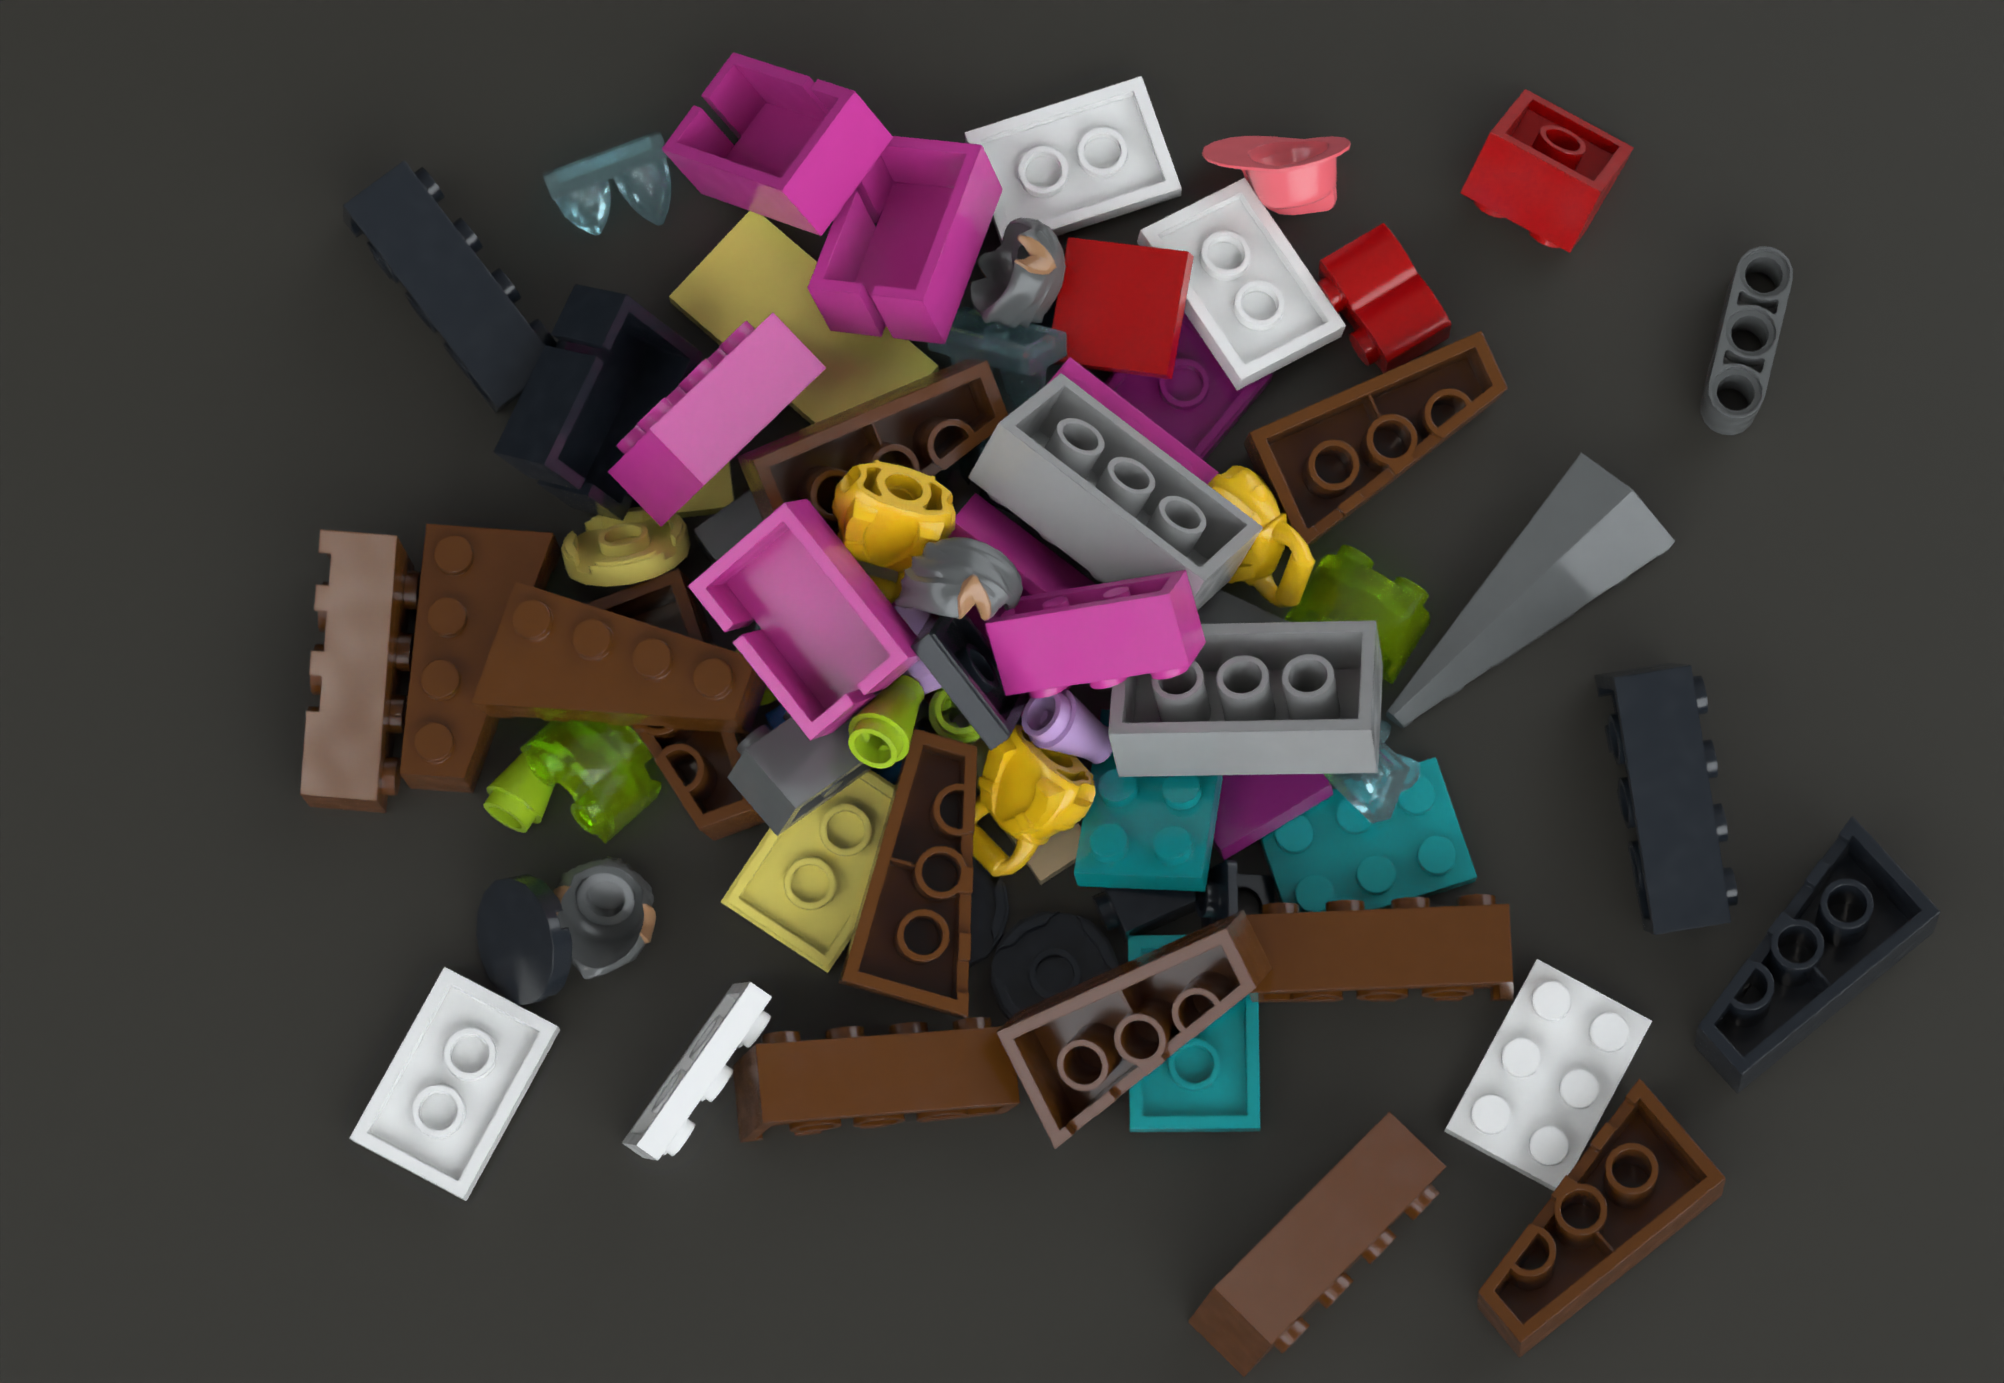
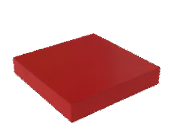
(1123, 306)

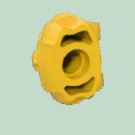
(1255, 499)
(890, 516)
(1030, 798)

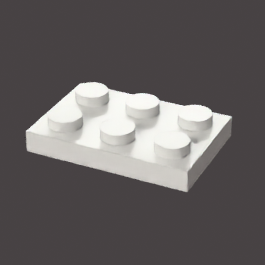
(1080, 159)
(1246, 284)
(699, 1072)
(1548, 1075)
(455, 1083)

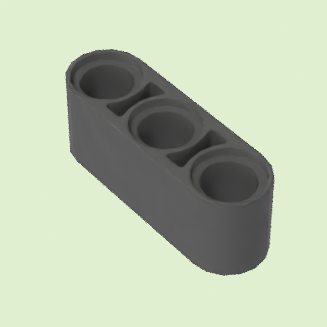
(1751, 312)

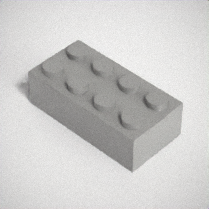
(1110, 493)
(1257, 704)

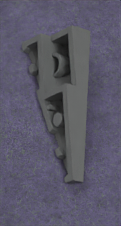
(1570, 552)

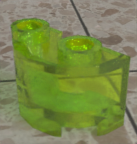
(1350, 590)
(599, 769)

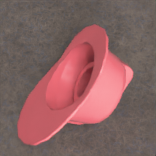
(1284, 172)

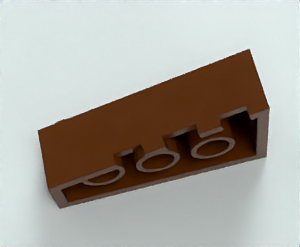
(914, 427)
(1364, 438)
(459, 610)
(690, 760)
(917, 900)
(1118, 1027)
(873, 1078)
(1608, 1214)

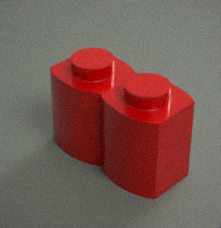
(1383, 300)

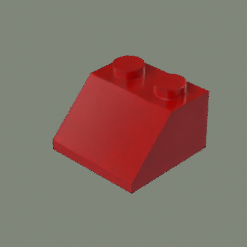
(1545, 171)

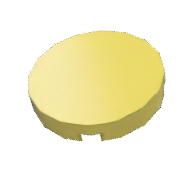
(625, 550)

